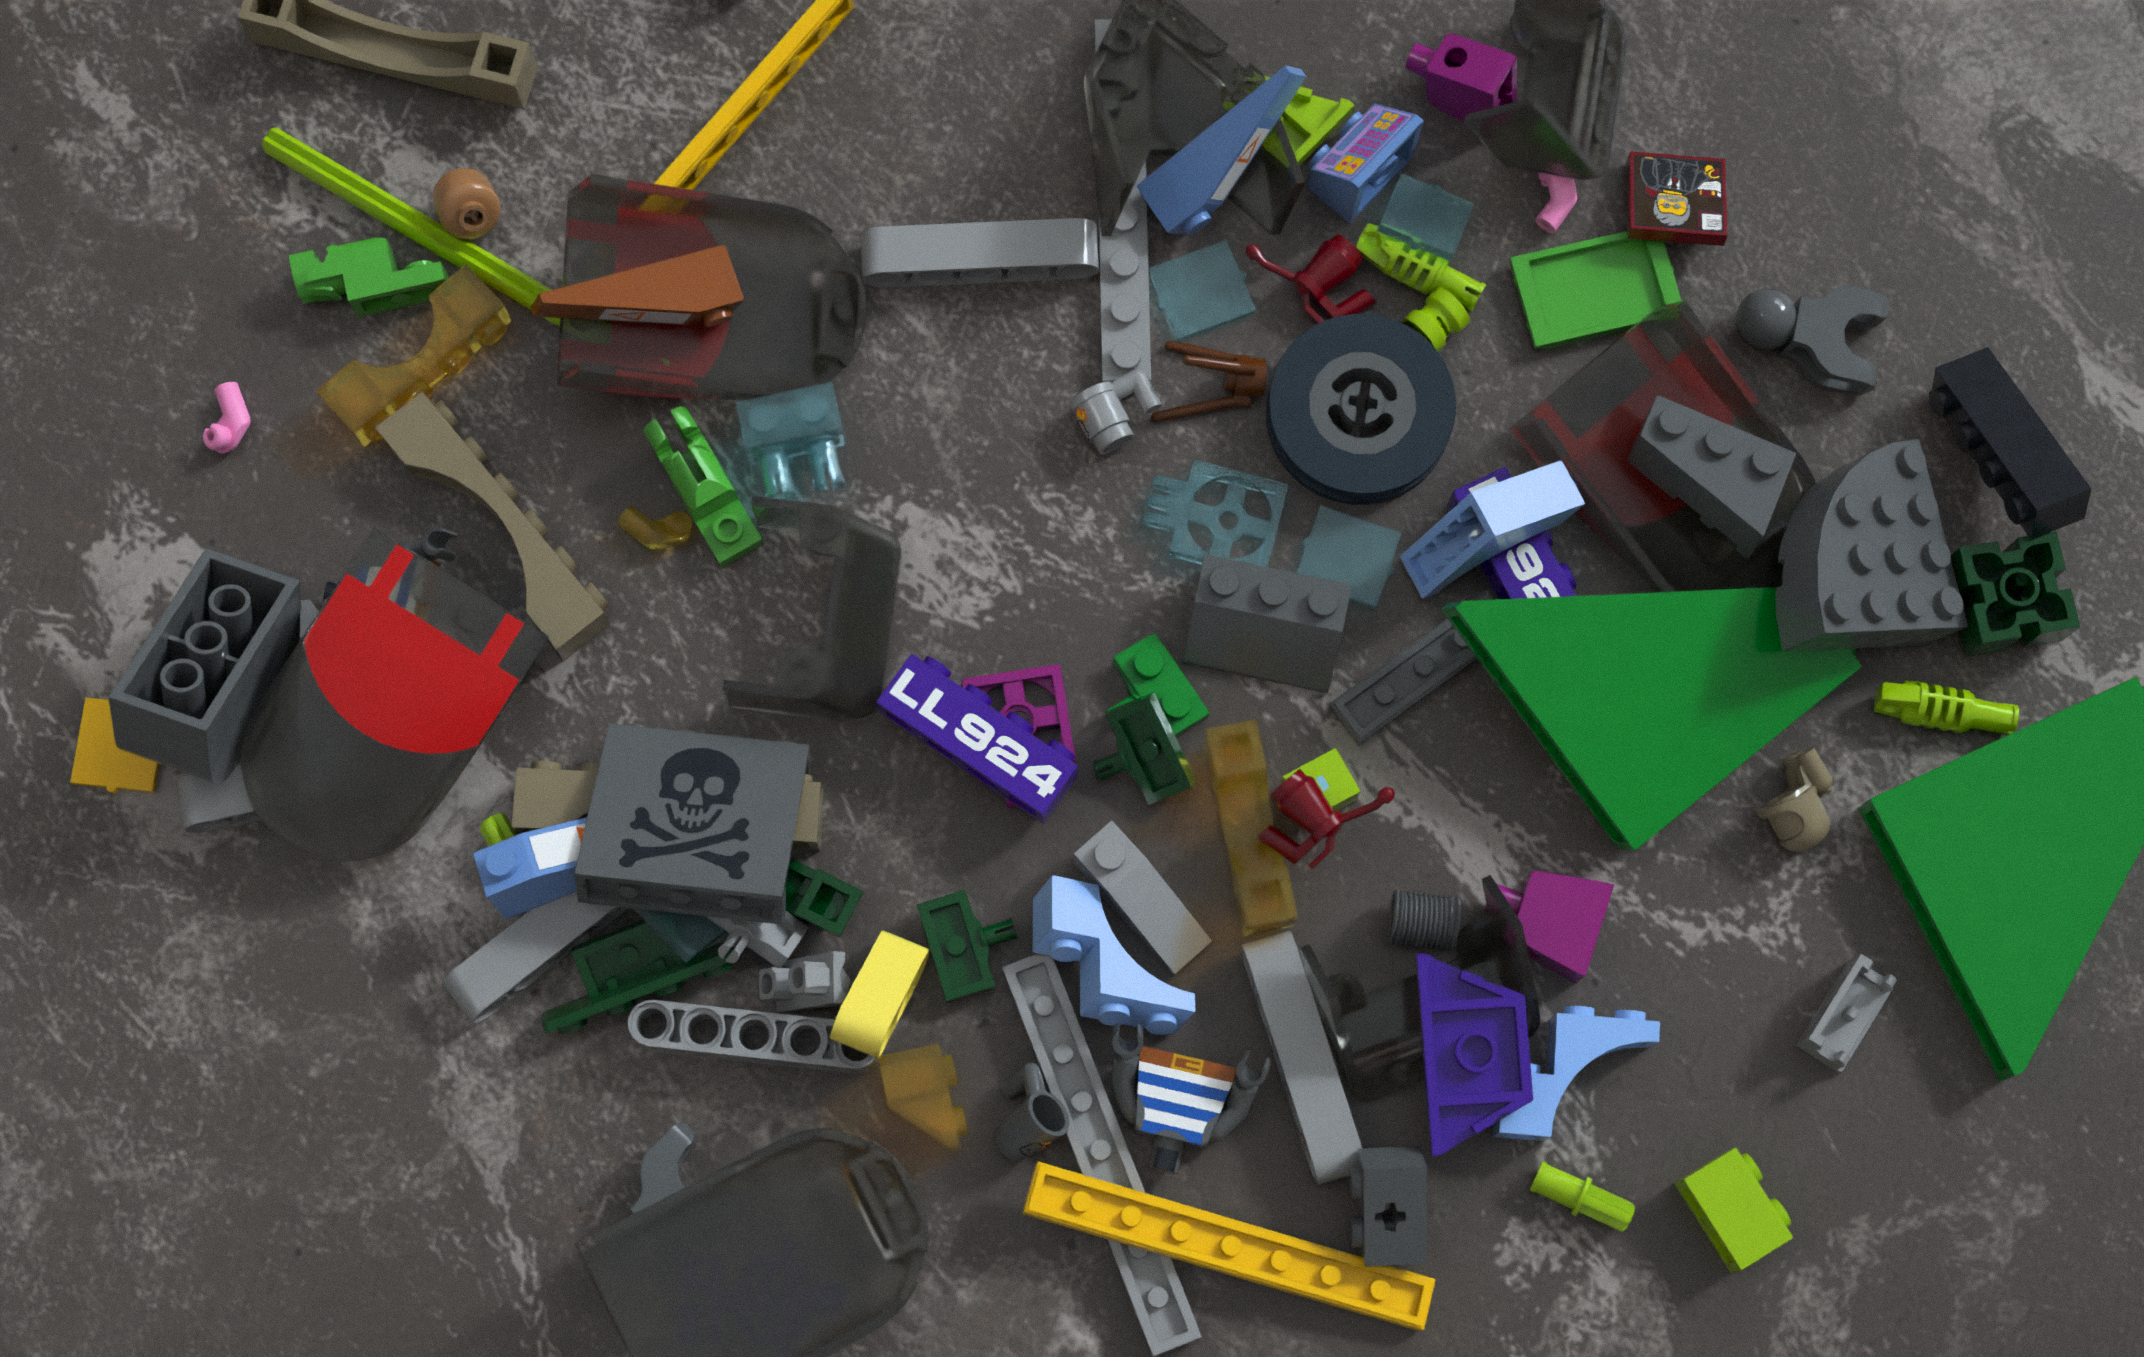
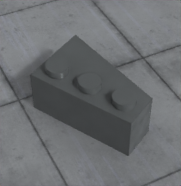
(1713, 469)

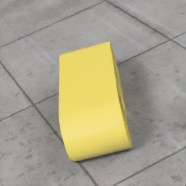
(880, 994)

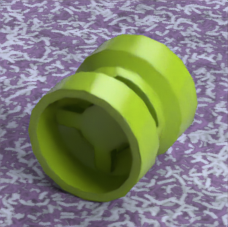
(1438, 318)

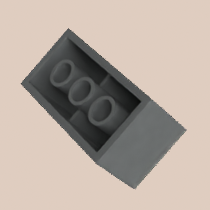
(207, 666)

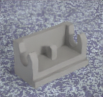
(1846, 1013)

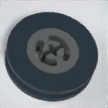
(1416, 417)

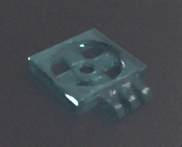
(1182, 508)

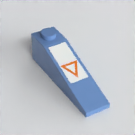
(1207, 168)
(531, 867)

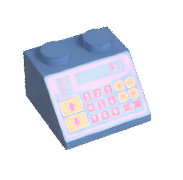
(1364, 159)

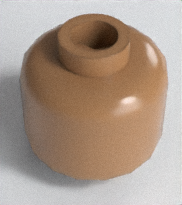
(466, 203)

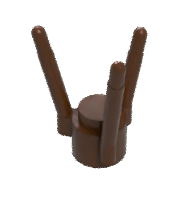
(1241, 375)

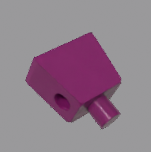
(1465, 75)
(1560, 919)

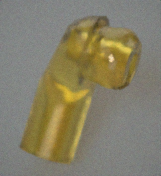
(657, 534)

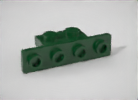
(625, 967)

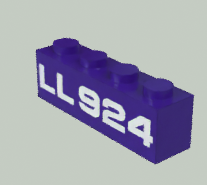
(1525, 568)
(978, 737)

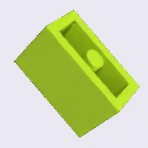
(1735, 1209)

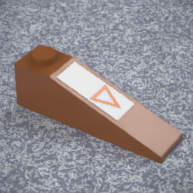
(665, 292)

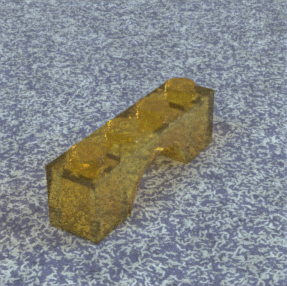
(464, 321)
(1244, 811)

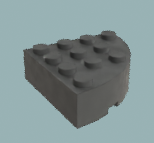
(1868, 559)

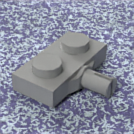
(768, 940)

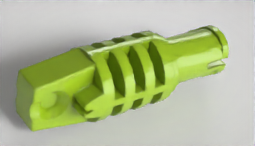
(1416, 267)
(1944, 708)

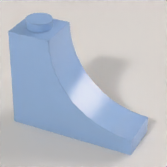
(1490, 523)

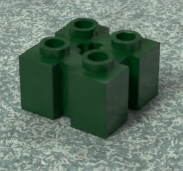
(2023, 570)

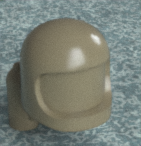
(1798, 811)

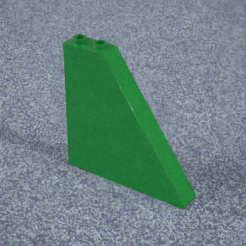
(1647, 691)
(2020, 860)

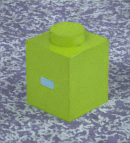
(1332, 778)

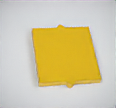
(101, 762)

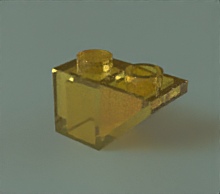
(919, 1093)

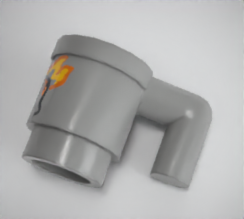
(1103, 415)

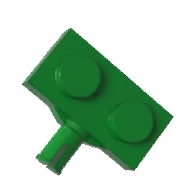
(1149, 669)

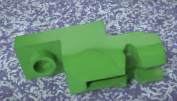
(367, 275)
(705, 490)

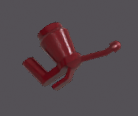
(1329, 267)
(1308, 807)

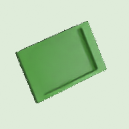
(1592, 288)

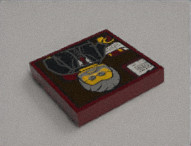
(1676, 198)

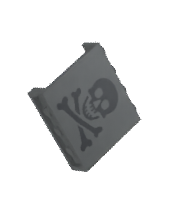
(692, 823)

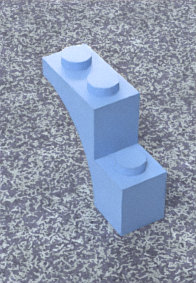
(1112, 985)
(1573, 1042)

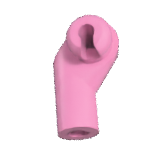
(1561, 201)
(233, 423)

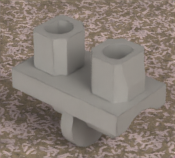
(806, 983)

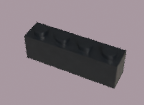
(2009, 444)

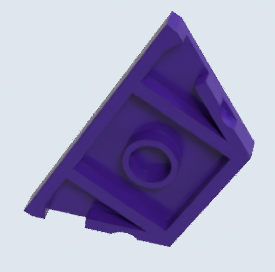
(1471, 1052)

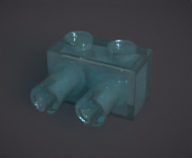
(789, 427)

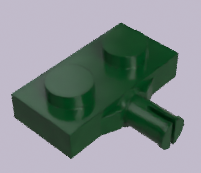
(1146, 750)
(961, 944)

